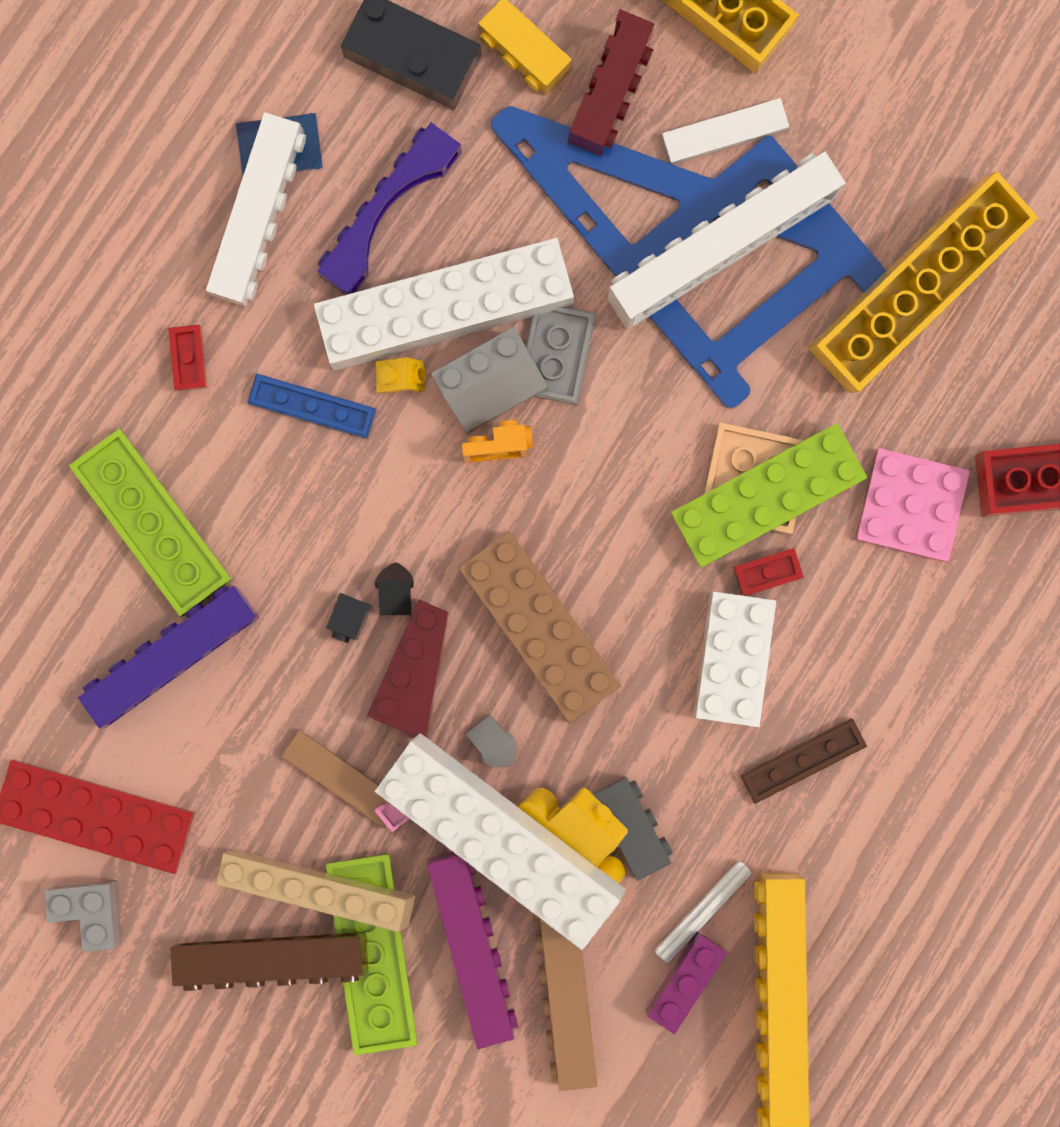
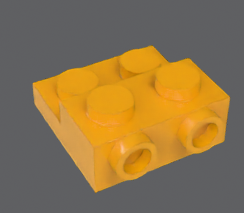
(508, 443)

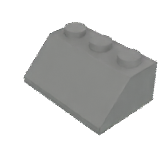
(490, 380)

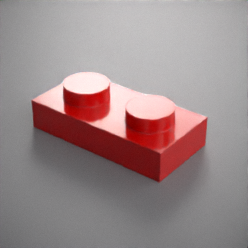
(187, 357)
(768, 572)

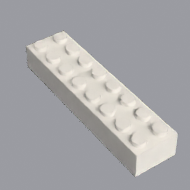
(725, 240)
(444, 304)
(501, 841)

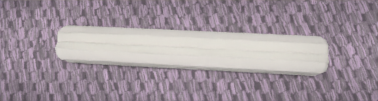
(703, 911)

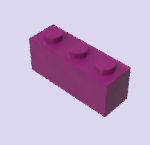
(685, 982)

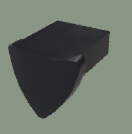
(395, 590)

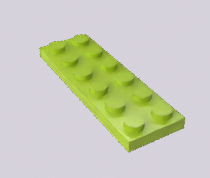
(768, 495)
(150, 522)
(381, 1000)

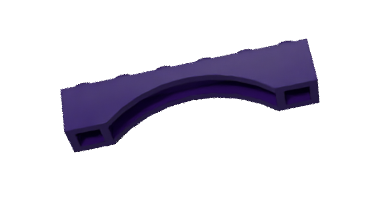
(426, 160)

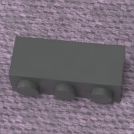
(640, 846)

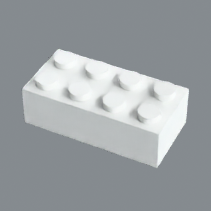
(734, 659)

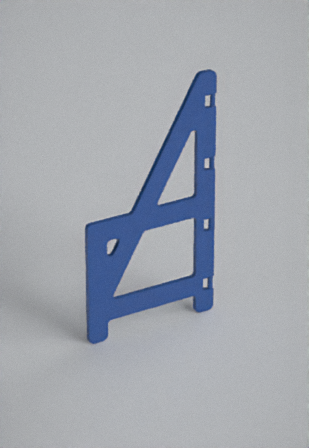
(700, 199)

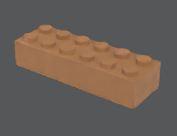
(539, 627)

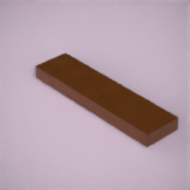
(803, 760)

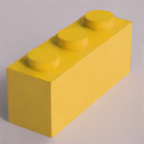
(524, 47)

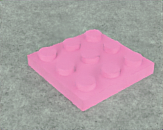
(912, 505)

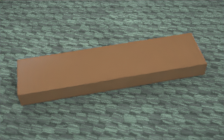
(334, 774)

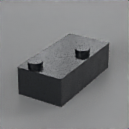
(411, 51)

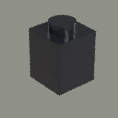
(348, 618)

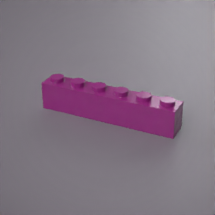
(471, 949)

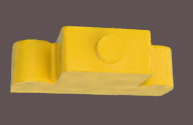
(582, 825)

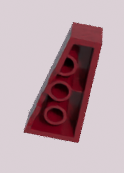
(612, 83)
(411, 679)

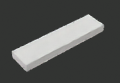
(725, 131)

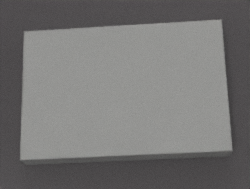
(560, 350)

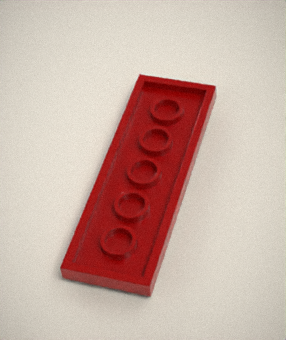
(94, 816)

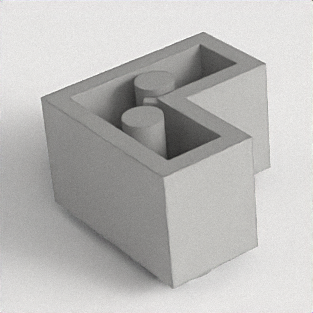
(94, 906)

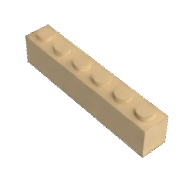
(316, 890)

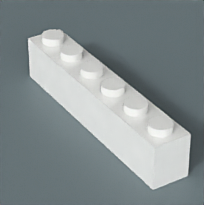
(255, 210)

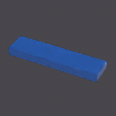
(312, 406)

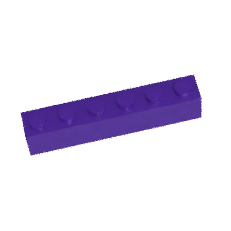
(167, 657)

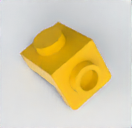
(400, 375)

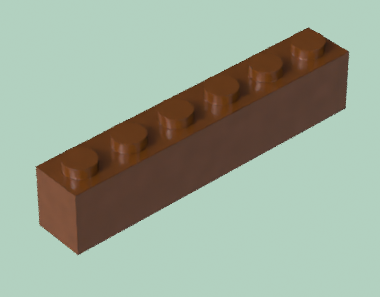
(269, 960)

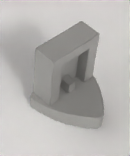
(493, 743)

